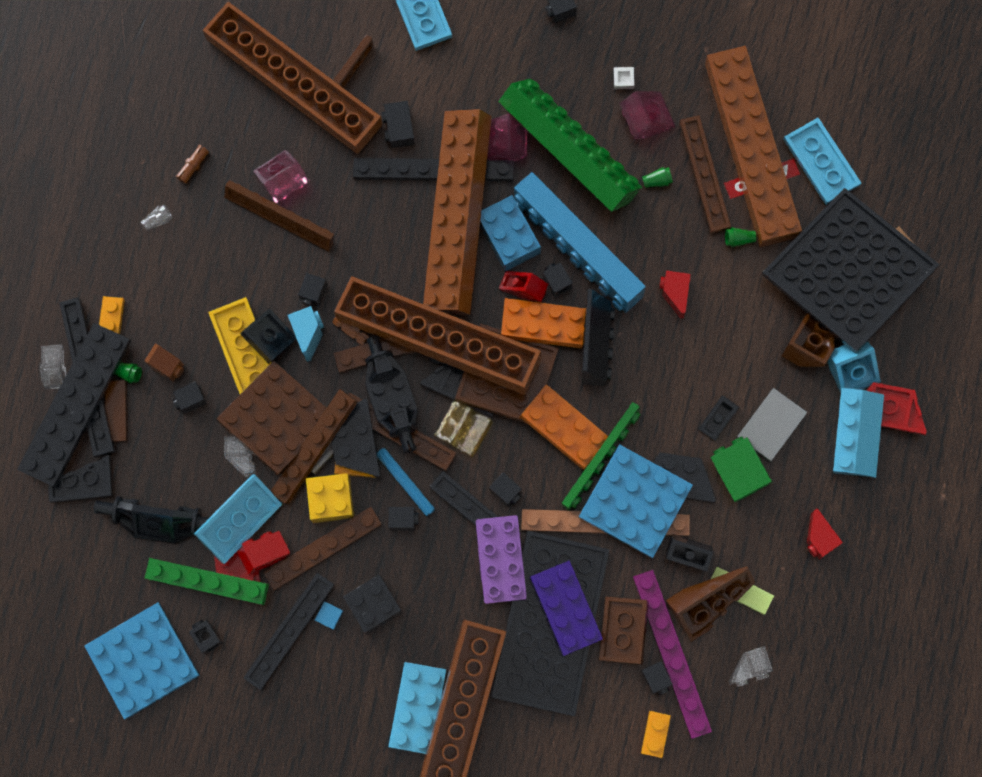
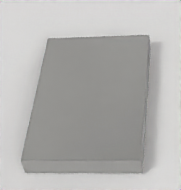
(772, 424)

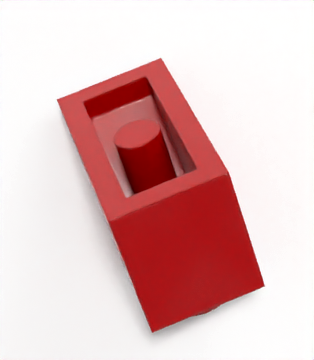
(523, 285)
(675, 290)
(821, 536)

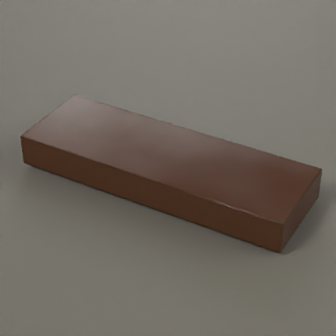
(354, 61)
(117, 410)

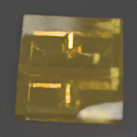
(463, 428)

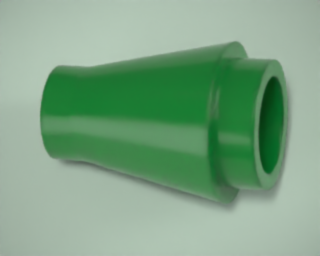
(660, 177)
(737, 237)
(129, 372)

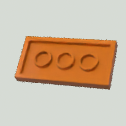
(543, 323)
(564, 426)

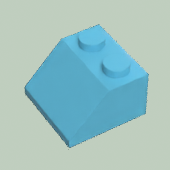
(307, 329)
(854, 369)

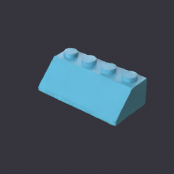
(858, 433)

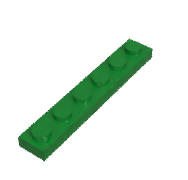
(597, 464)
(206, 581)

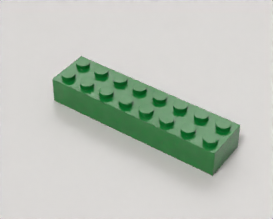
(570, 144)

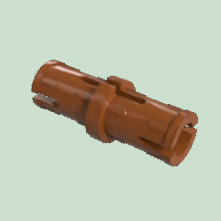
(192, 164)

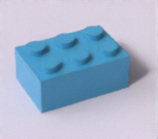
(509, 233)

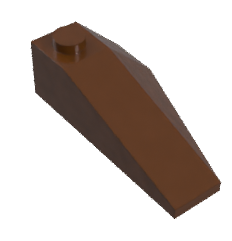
(810, 344)
(703, 603)

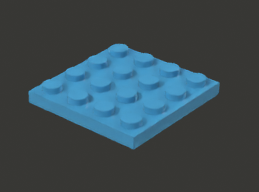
(635, 501)
(141, 660)

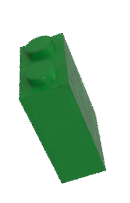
(741, 468)

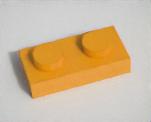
(112, 313)
(655, 734)

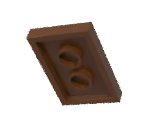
(624, 630)

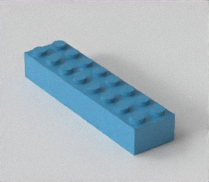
(579, 243)

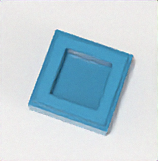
(329, 615)

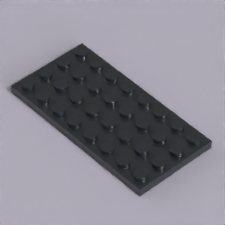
(530, 662)

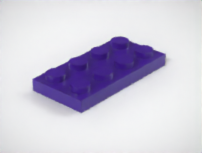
(566, 608)

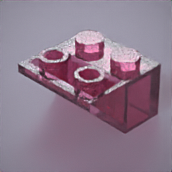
(507, 139)

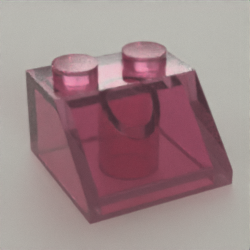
(646, 114)
(281, 176)

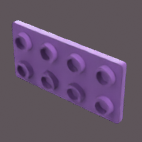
(500, 559)

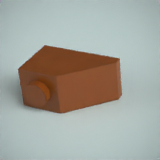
(164, 363)

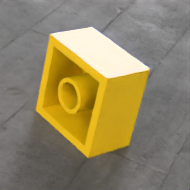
(330, 498)

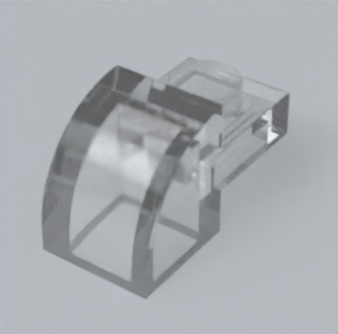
(52, 366)

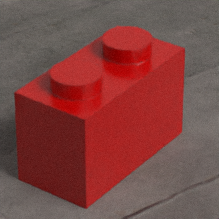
(263, 552)

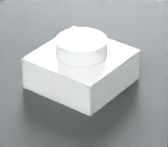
(624, 78)

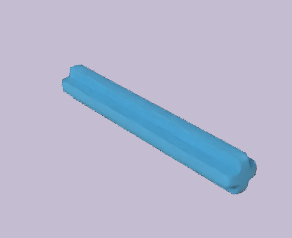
(405, 482)

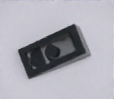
(719, 417)

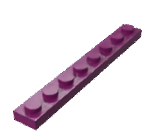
(672, 655)

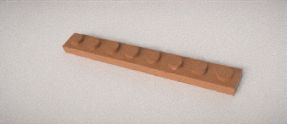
(571, 523)

